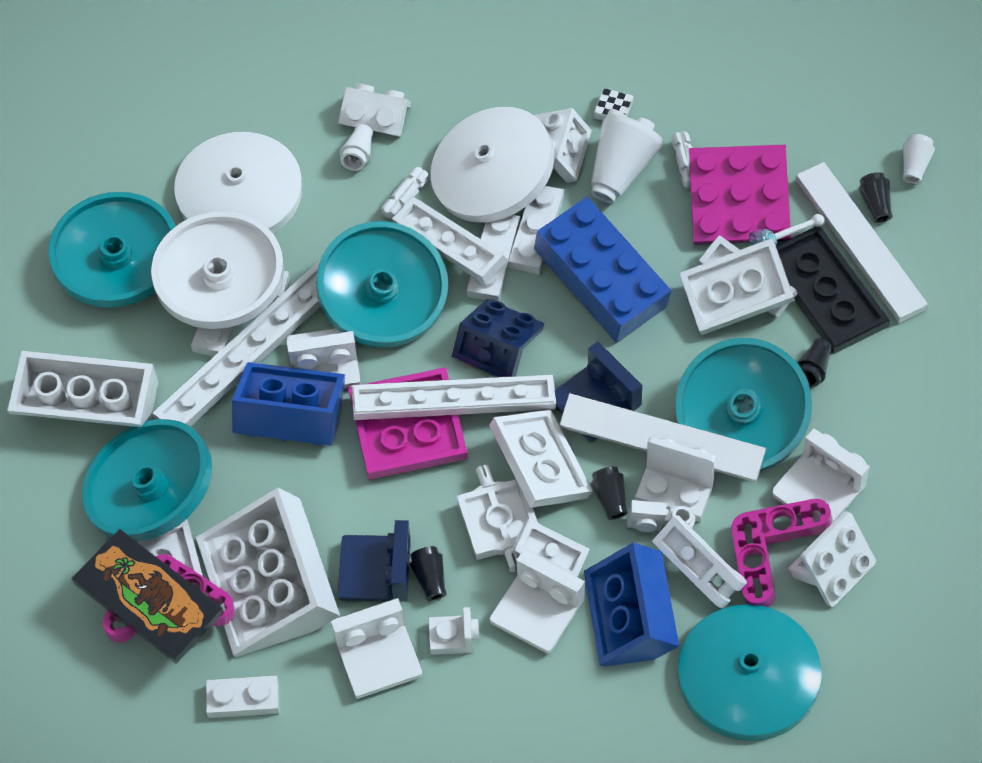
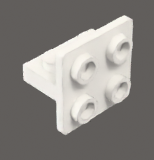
(325, 352)
(835, 560)

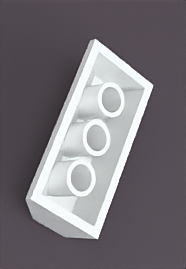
(83, 389)

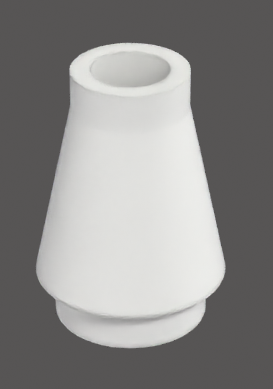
(357, 149)
(917, 155)

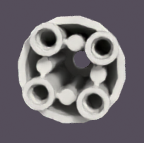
(622, 154)

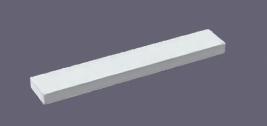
(861, 243)
(453, 397)
(635, 429)

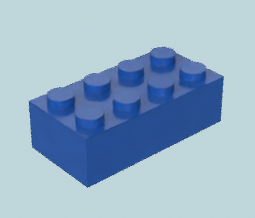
(602, 269)

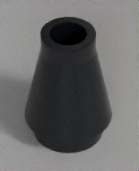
(876, 194)
(815, 361)
(610, 491)
(429, 571)

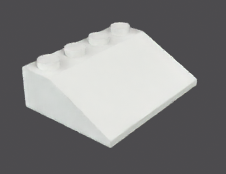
(270, 571)

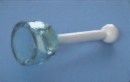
(764, 234)

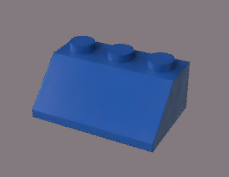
(288, 403)
(631, 606)

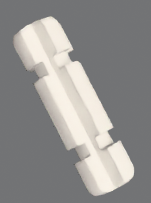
(681, 145)
(405, 192)

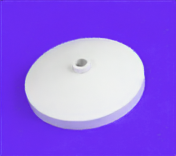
(492, 164)
(242, 176)
(217, 270)

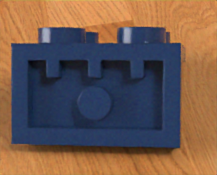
(495, 338)
(602, 381)
(375, 566)

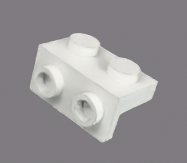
(379, 111)

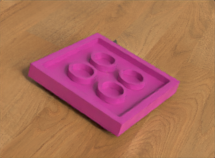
(738, 192)
(410, 442)

